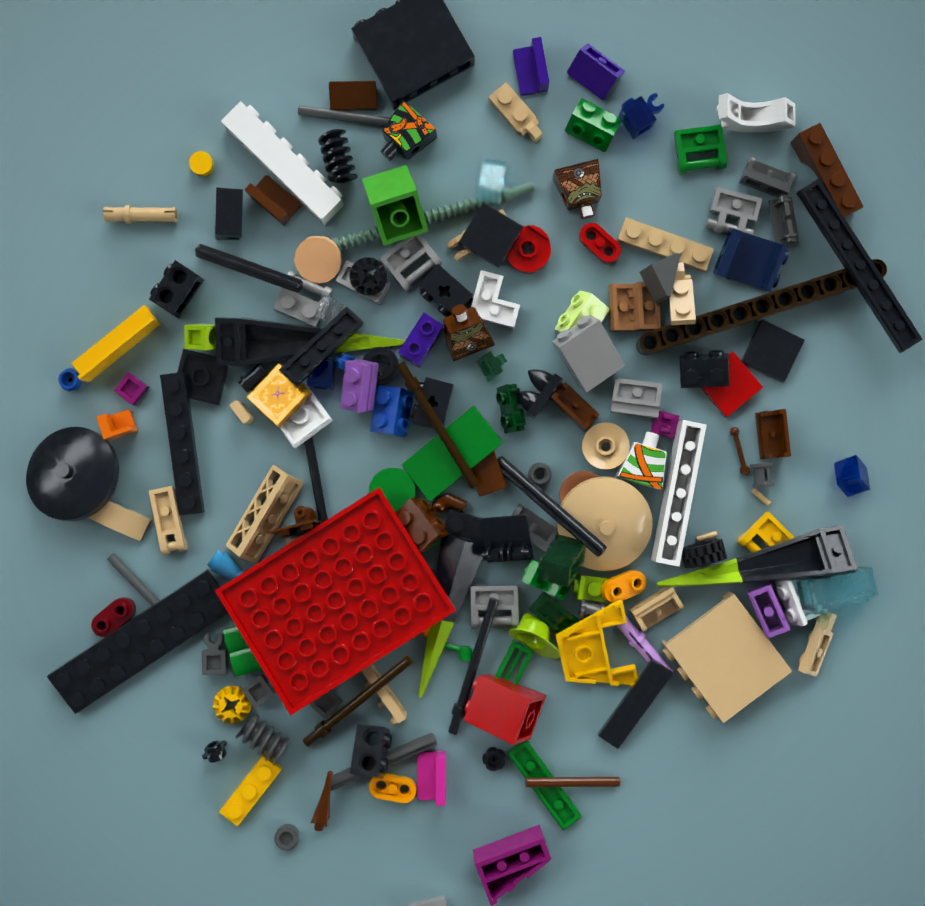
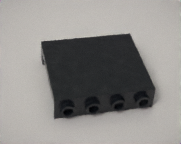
(413, 47)

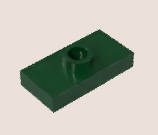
(552, 613)

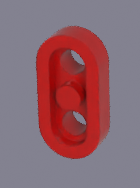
(601, 242)

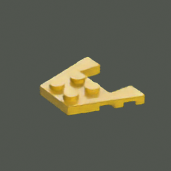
(585, 651)

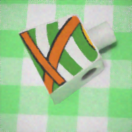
(644, 463)

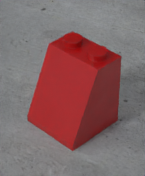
(504, 708)

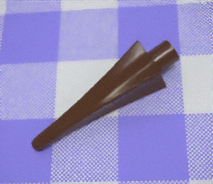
(322, 810)

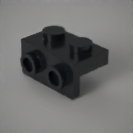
(704, 369)

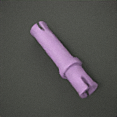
(638, 640)

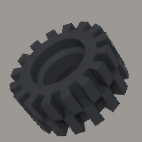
(703, 553)

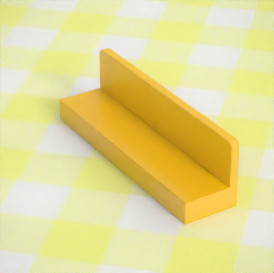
(116, 344)

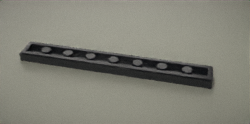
(859, 266)

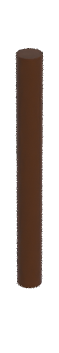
(572, 782)

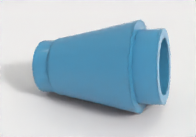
(224, 565)

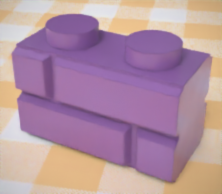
(359, 385)
(768, 610)

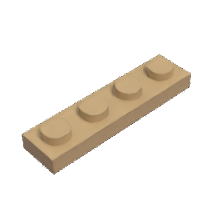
(664, 244)

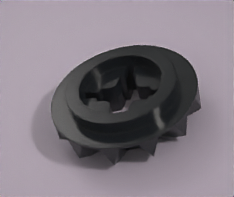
(357, 276)
(387, 357)

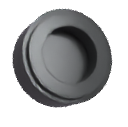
(286, 837)

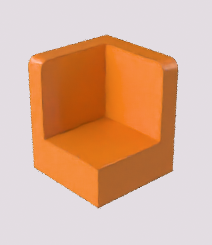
(116, 425)

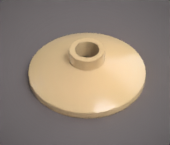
(601, 434)

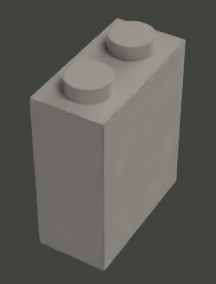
(588, 352)

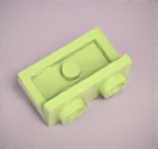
(581, 305)

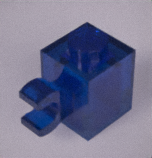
(639, 115)

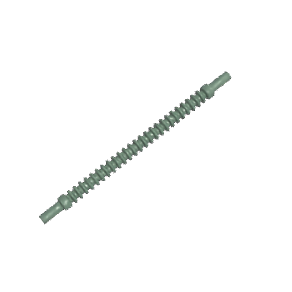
(459, 208)

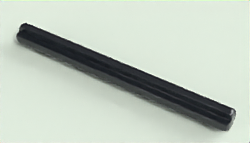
(551, 507)

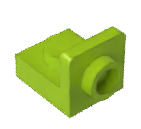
(588, 587)

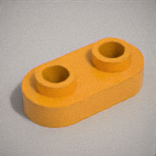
(624, 584)
(392, 790)

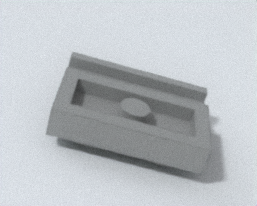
(636, 398)

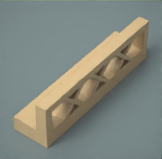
(266, 516)

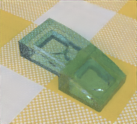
(491, 181)

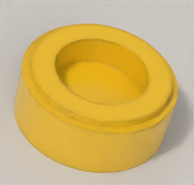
(201, 163)

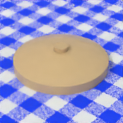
(613, 514)

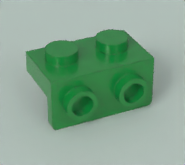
(593, 125)

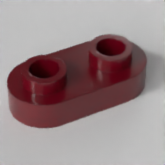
(112, 617)

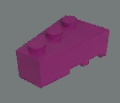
(510, 860)

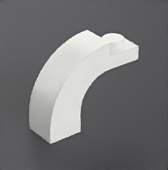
(755, 117)

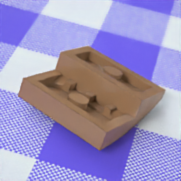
(632, 308)

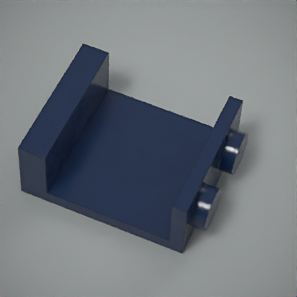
(751, 259)

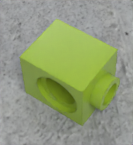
(199, 336)

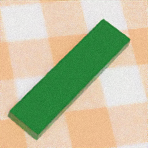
(553, 798)

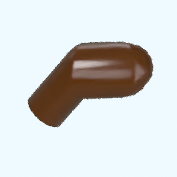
(446, 502)

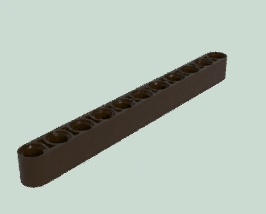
(749, 312)

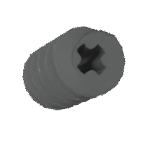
(263, 738)

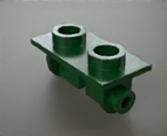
(507, 398)

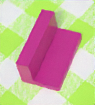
(432, 776)

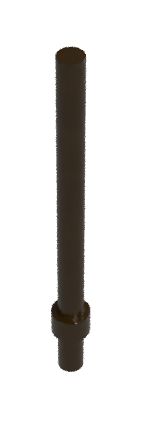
(412, 385)
(324, 727)

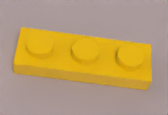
(250, 790)

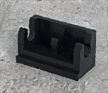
(228, 213)

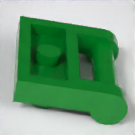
(700, 141)

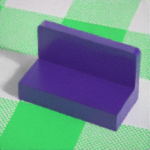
(531, 68)
(595, 71)

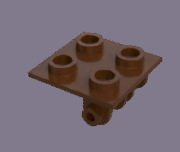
(305, 521)

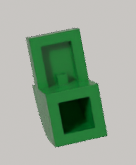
(532, 576)

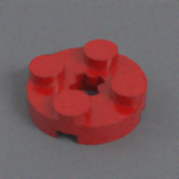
(540, 245)

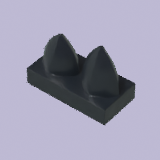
(543, 382)

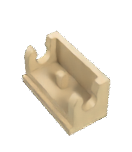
(656, 608)

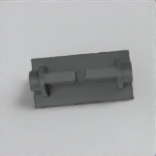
(783, 220)

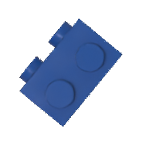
(392, 411)

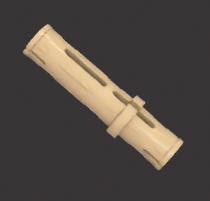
(138, 214)

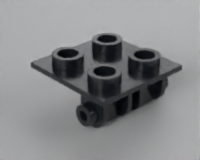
(506, 539)

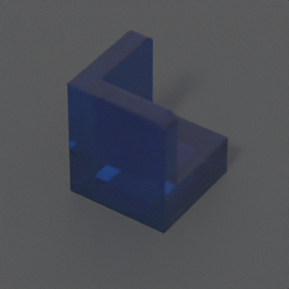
(323, 376)
(852, 476)

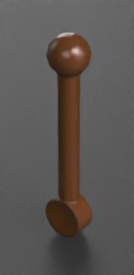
(743, 469)

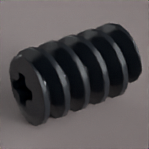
(335, 158)

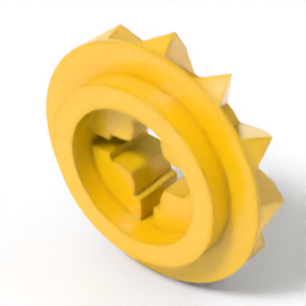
(242, 708)

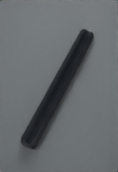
(249, 268)

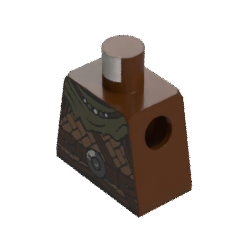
(579, 186)
(466, 332)

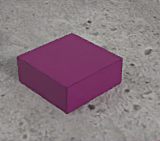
(131, 388)

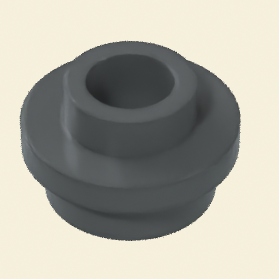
(546, 470)

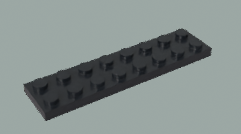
(139, 642)

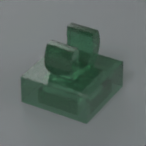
(491, 365)

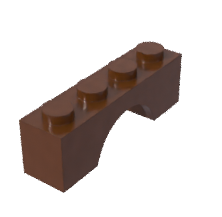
(818, 153)

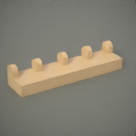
(387, 696)

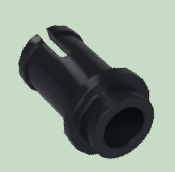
(253, 378)

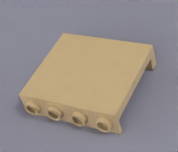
(726, 658)

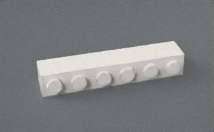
(280, 161)
(678, 493)

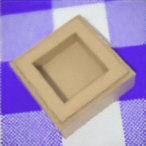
(242, 412)

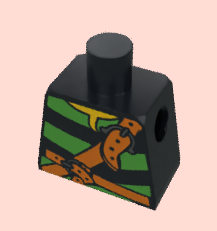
(406, 133)

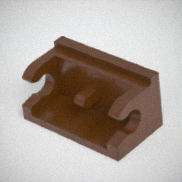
(574, 406)
(773, 434)

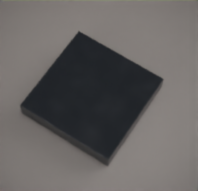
(490, 235)
(772, 351)
(203, 376)

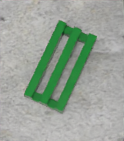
(521, 648)

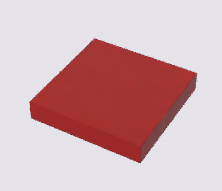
(740, 389)

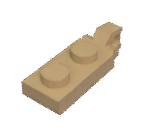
(515, 112)
(682, 299)
(817, 644)

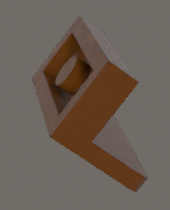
(274, 199)

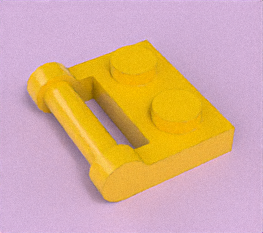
(768, 530)

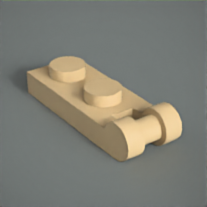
(167, 519)

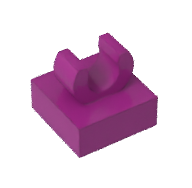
(665, 424)

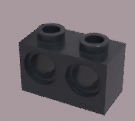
(181, 292)
(363, 751)

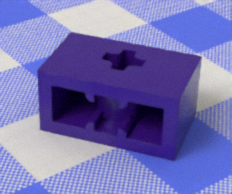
(421, 340)

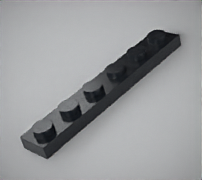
(182, 443)

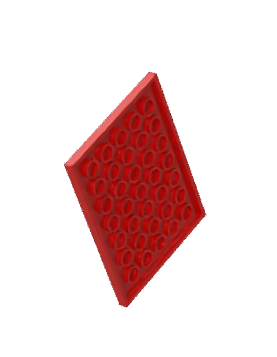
(335, 600)

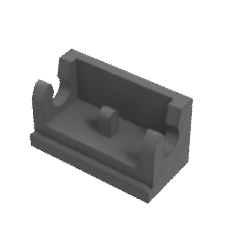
(766, 178)
(540, 531)

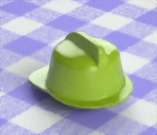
(535, 635)

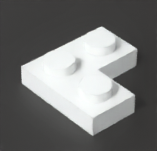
(487, 302)

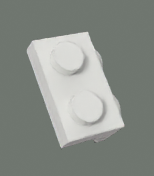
(789, 595)

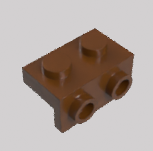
(421, 523)

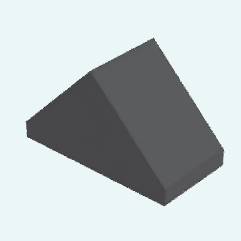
(660, 277)

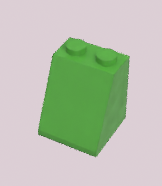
(395, 205)

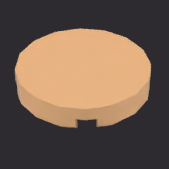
(318, 259)

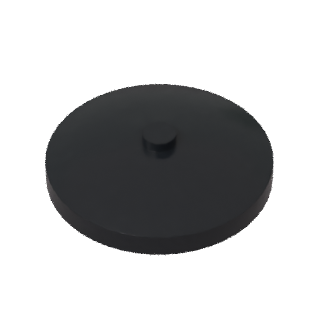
(72, 474)

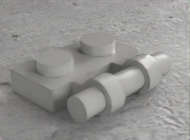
(733, 205)

